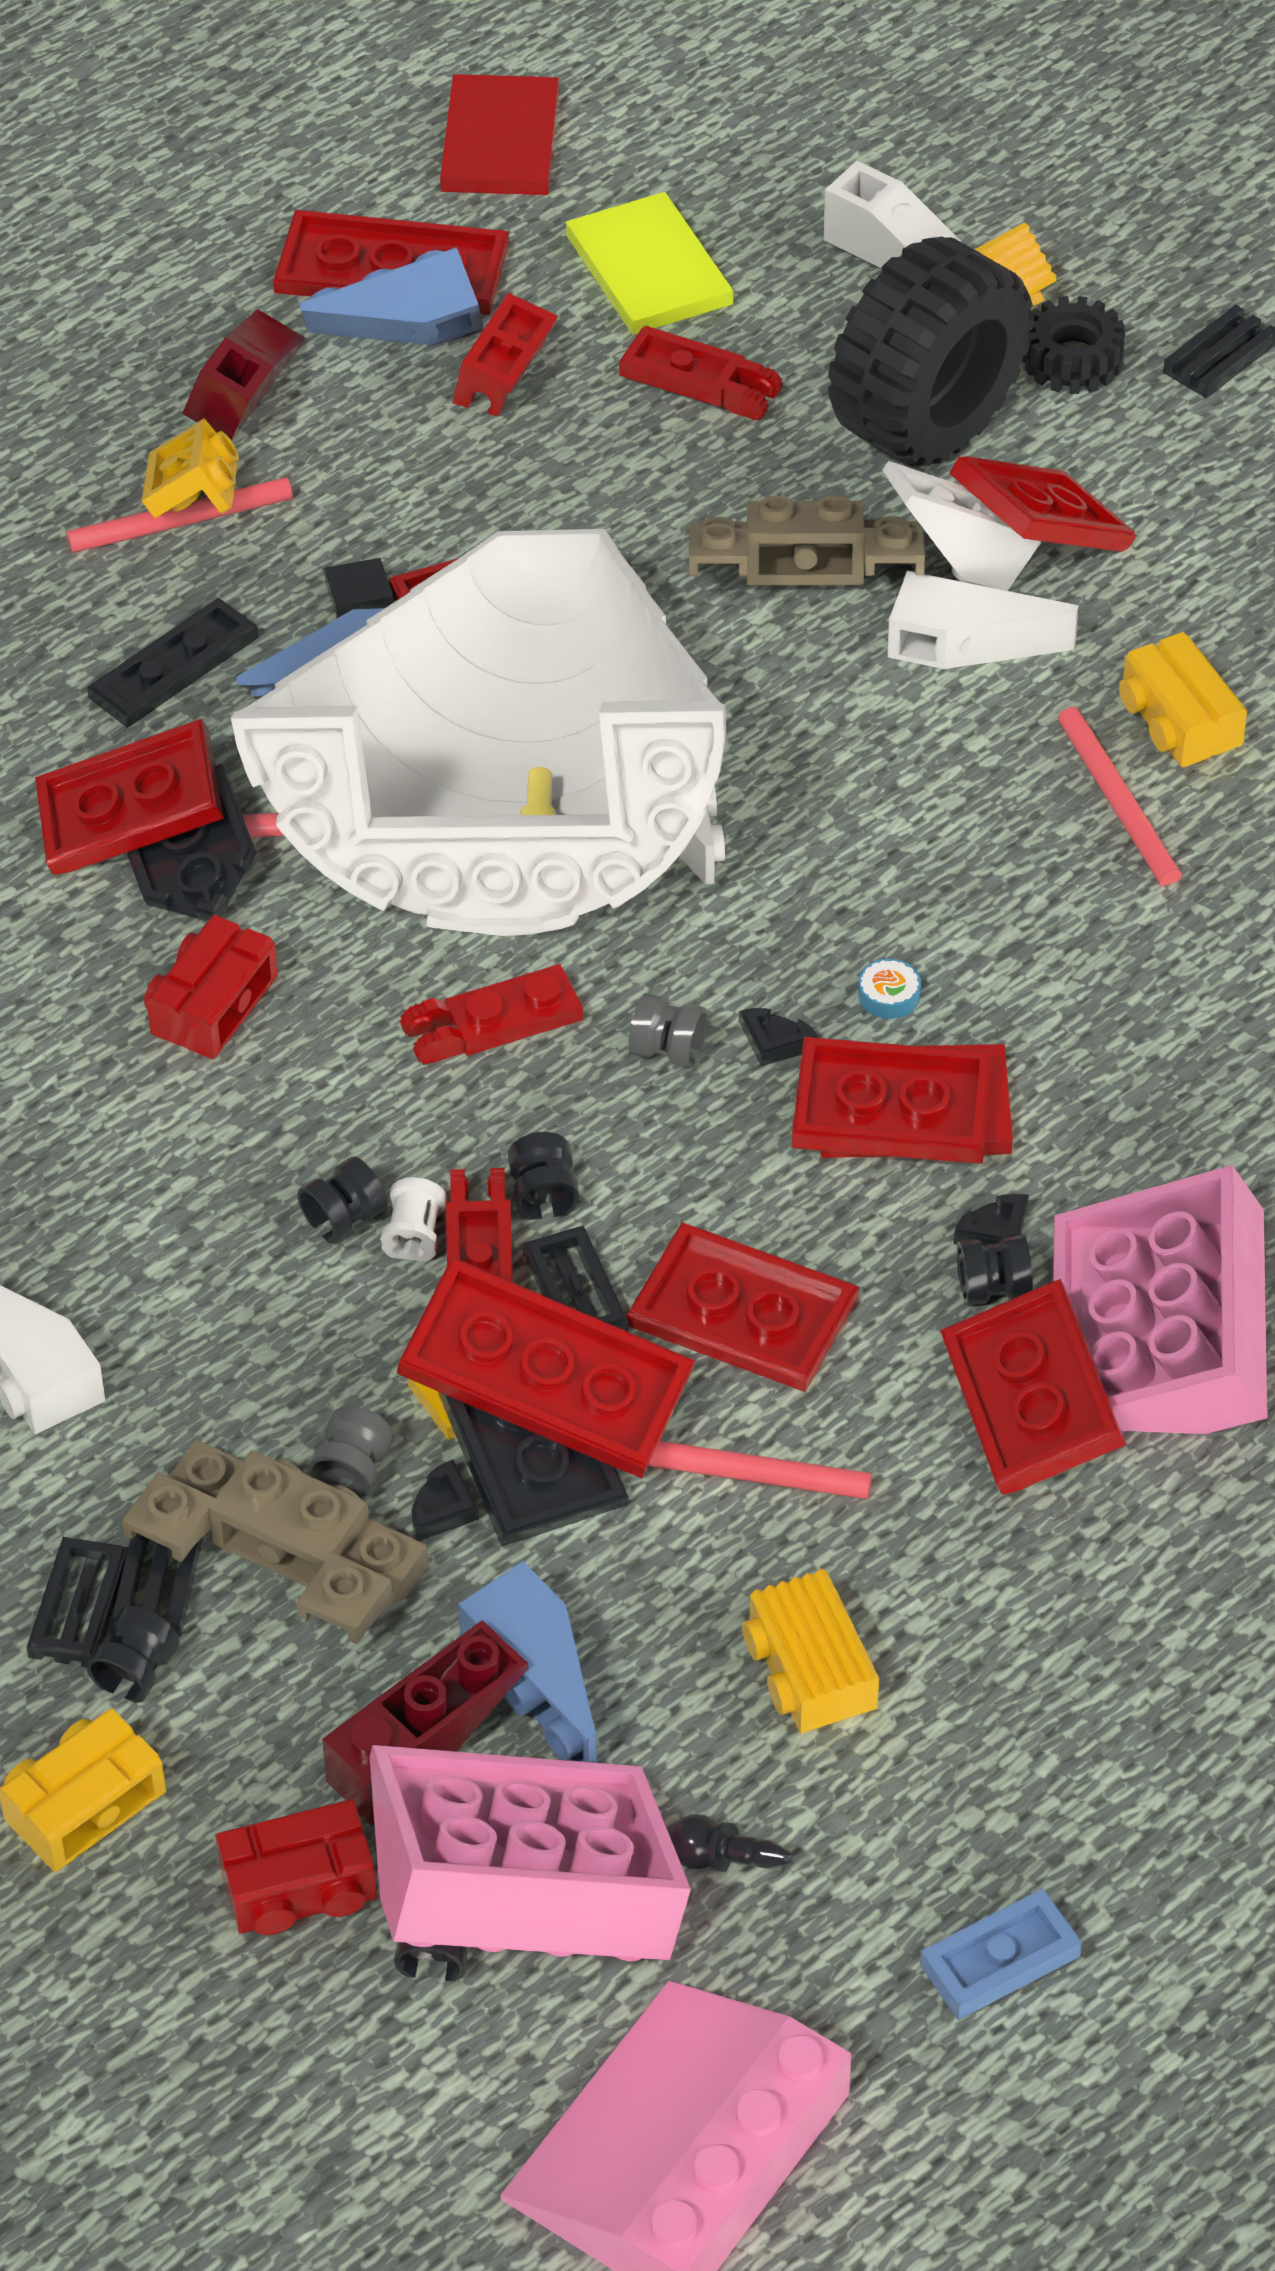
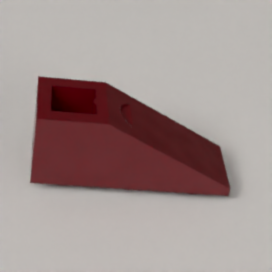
(241, 372)
(427, 1709)

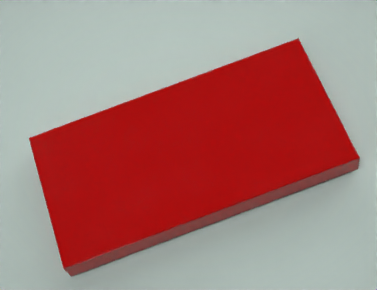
(343, 249)
(546, 1367)

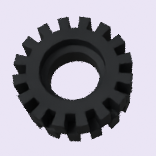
(1071, 365)

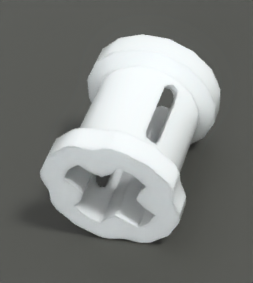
(413, 1219)

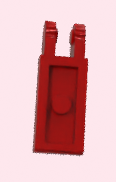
(700, 372)
(492, 1015)
(480, 1229)

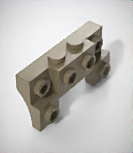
(806, 542)
(287, 1526)

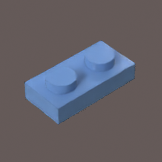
(1000, 1954)

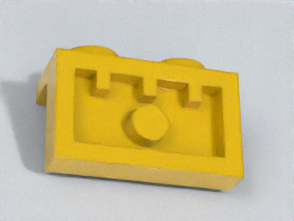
(188, 464)

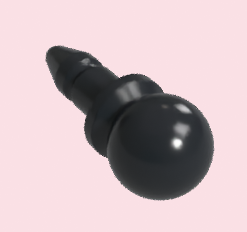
(705, 1843)

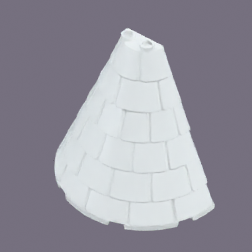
(417, 737)

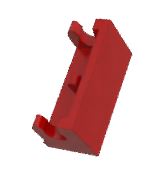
(503, 352)

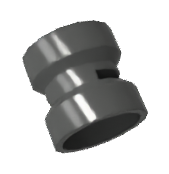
(667, 1030)
(353, 1446)

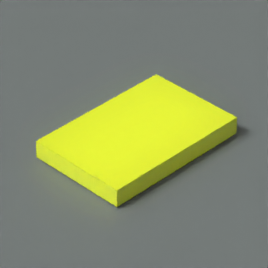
(649, 262)

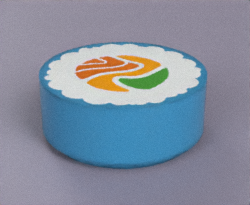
(889, 988)

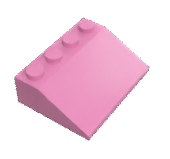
(1172, 1301)
(524, 1855)
(683, 2133)

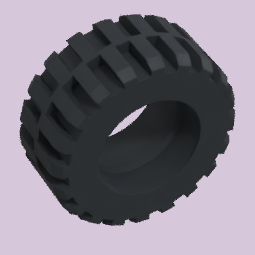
(930, 351)

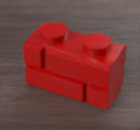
(211, 986)
(296, 1868)

